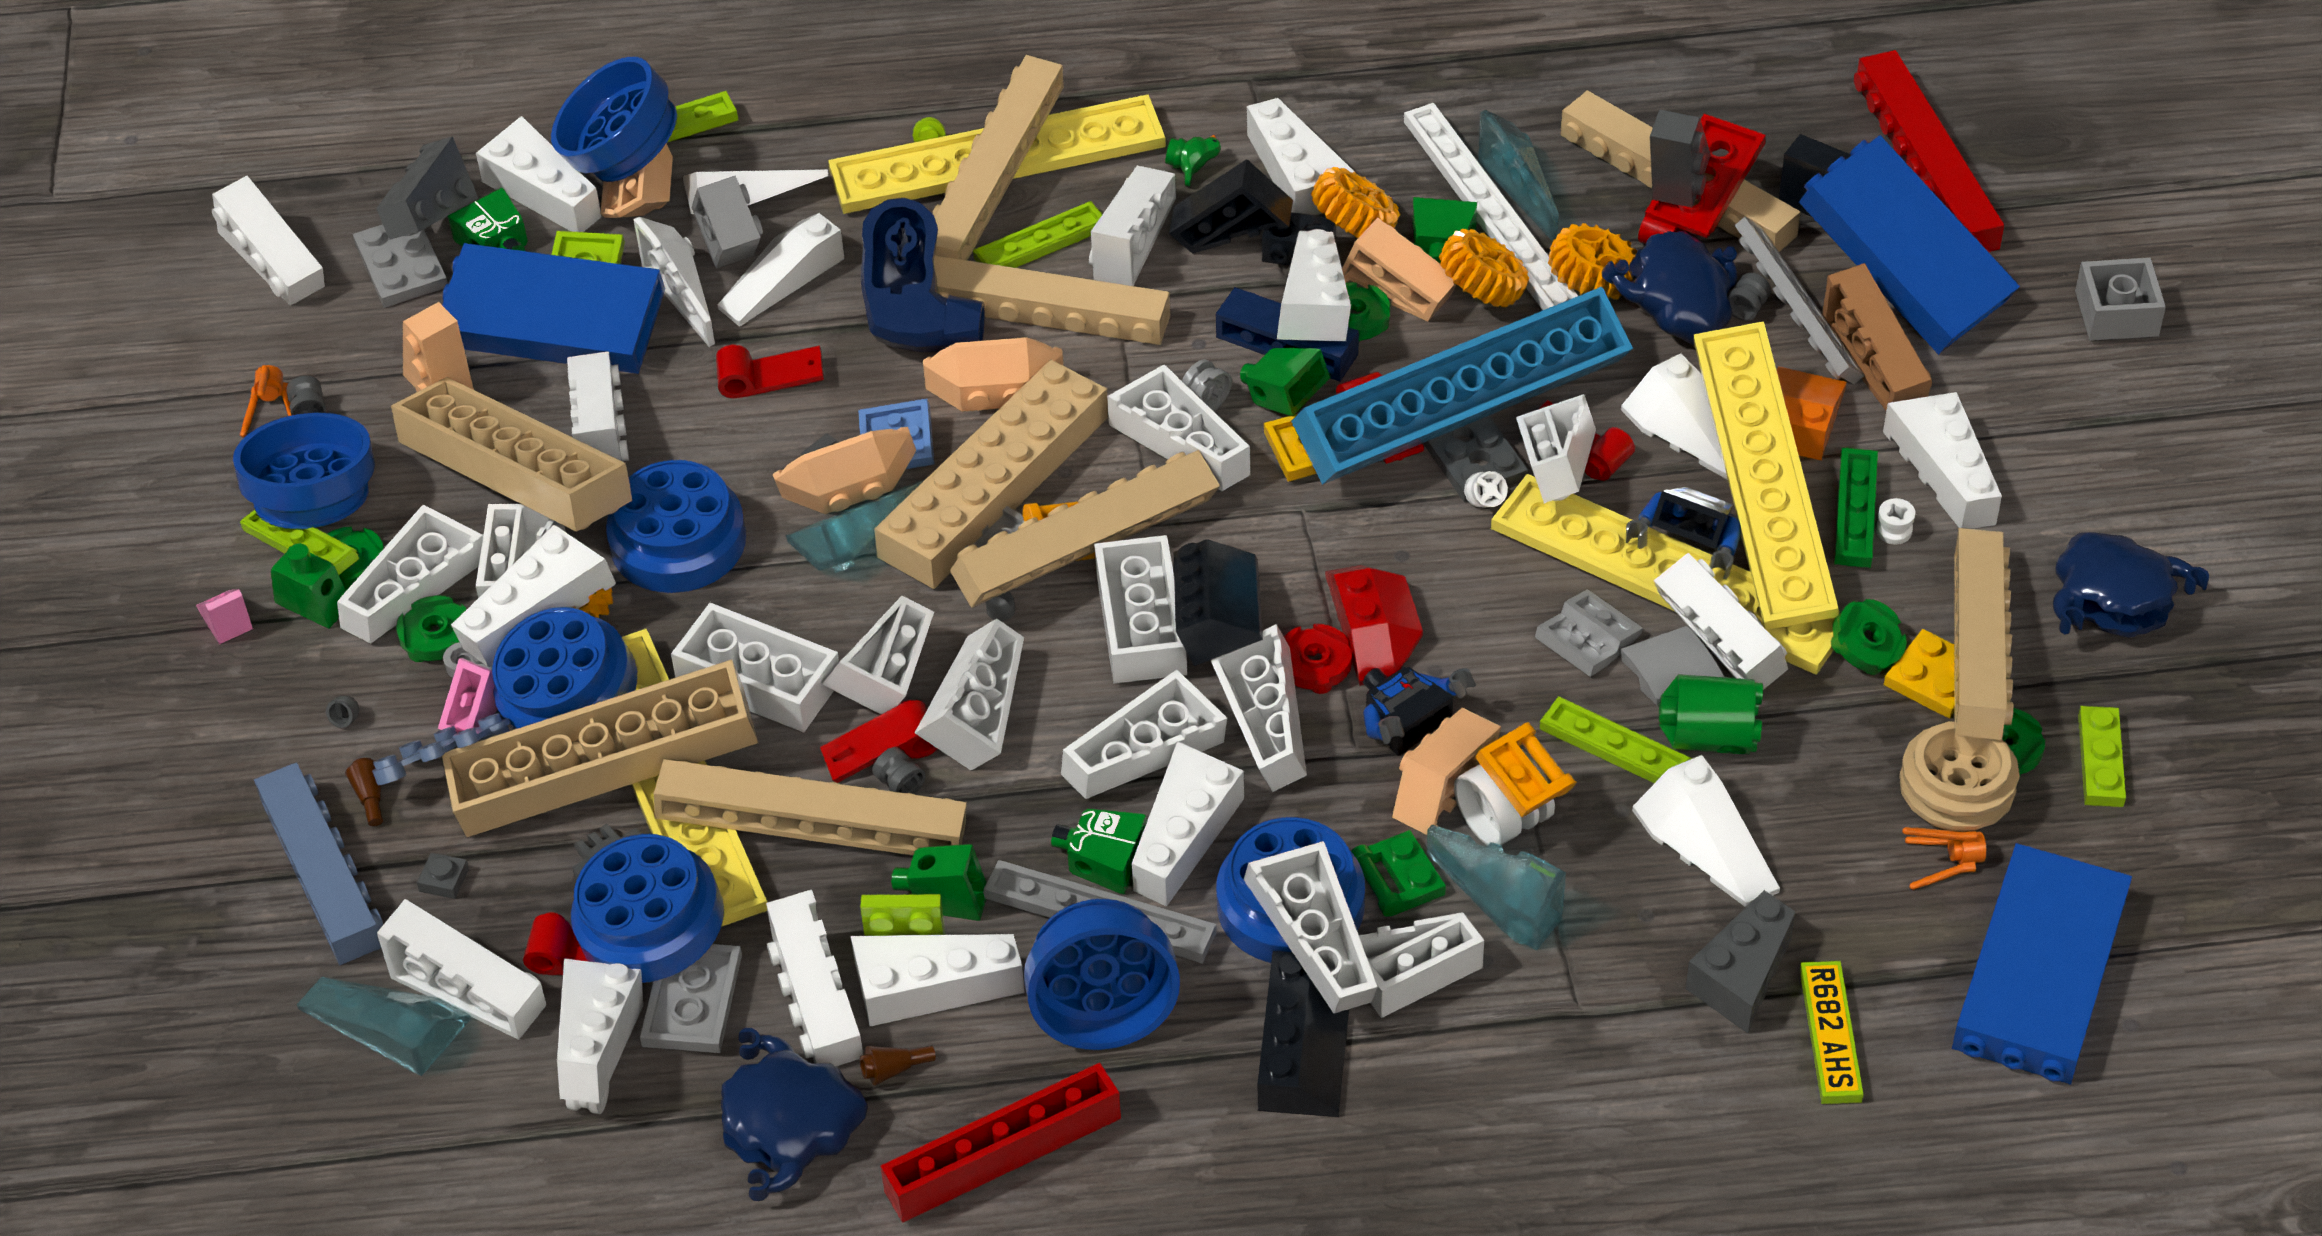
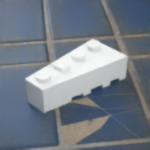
(538, 177)
(1315, 291)
(596, 404)
(1173, 419)
(547, 576)
(1721, 621)
(1315, 921)
(934, 972)
(812, 981)

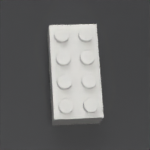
(1139, 608)
(776, 668)

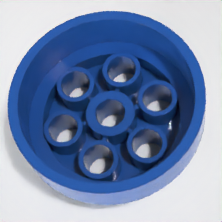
(615, 120)
(305, 469)
(677, 529)
(559, 665)
(646, 906)
(1237, 906)
(1101, 975)

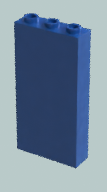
(1909, 243)
(552, 305)
(2042, 963)

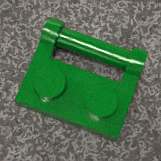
(1407, 868)

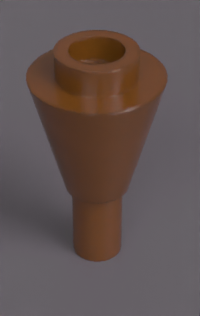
(366, 788)
(886, 1062)

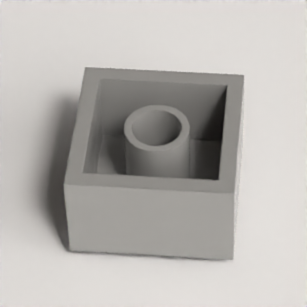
(726, 221)
(2120, 299)

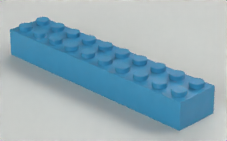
(1461, 385)

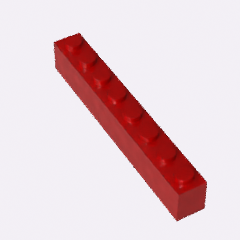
(1926, 144)

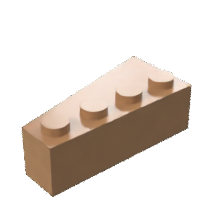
(1874, 337)

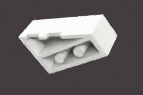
(1558, 445)
(506, 537)
(885, 658)
(1421, 959)

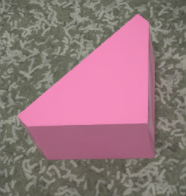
(226, 615)
(468, 697)

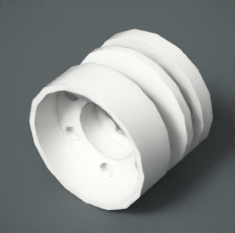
(1489, 811)

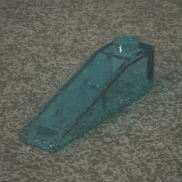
(1513, 163)
(846, 536)
(1514, 891)
(391, 1022)

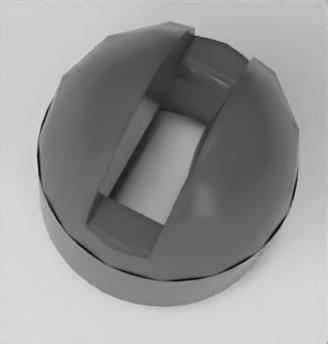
(1001, 607)
(338, 709)

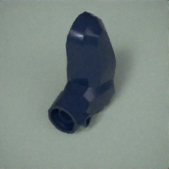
(902, 283)

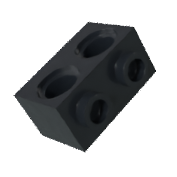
(1280, 244)

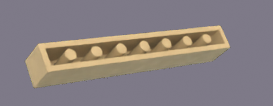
(1626, 145)
(996, 156)
(1057, 300)
(1072, 531)
(1982, 635)
(806, 808)

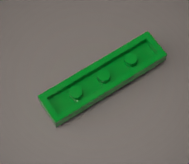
(1856, 507)

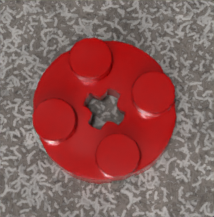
(1322, 673)

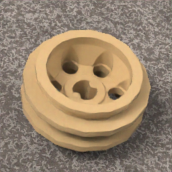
(1962, 764)

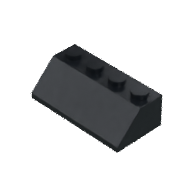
(1216, 599)
(1300, 1045)

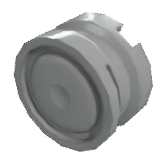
(1208, 383)

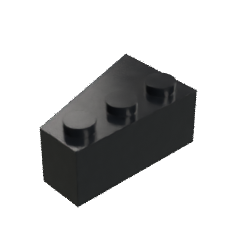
(1230, 207)

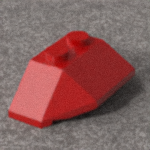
(1375, 617)

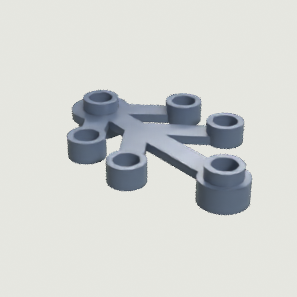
(390, 769)

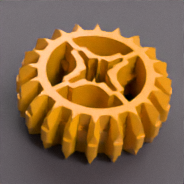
(1352, 201)
(1583, 252)
(1484, 268)

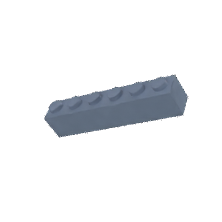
(319, 864)

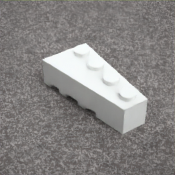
(1290, 152)
(1131, 225)
(266, 241)
(1945, 451)
(415, 564)
(975, 697)
(1265, 705)
(1143, 736)
(1185, 820)
(458, 971)
(595, 1023)

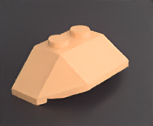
(641, 191)
(985, 372)
(847, 471)

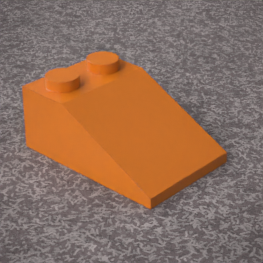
(1811, 408)

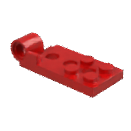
(1728, 172)

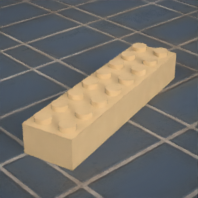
(512, 453)
(991, 471)
(598, 748)

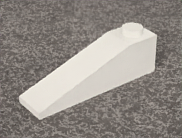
(758, 183)
(666, 250)
(784, 267)
(1676, 408)
(1699, 821)

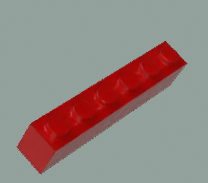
(1001, 1142)

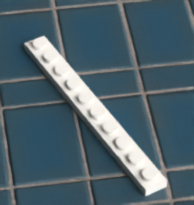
(1493, 210)

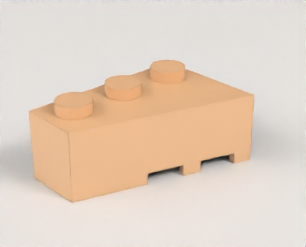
(1398, 269)
(433, 349)
(1435, 764)

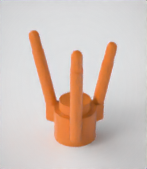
(267, 387)
(1963, 847)

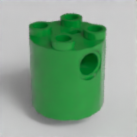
(1712, 714)

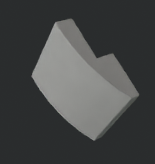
(1588, 632)
(1664, 657)

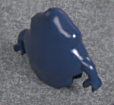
(1678, 283)
(2119, 584)
(786, 1112)

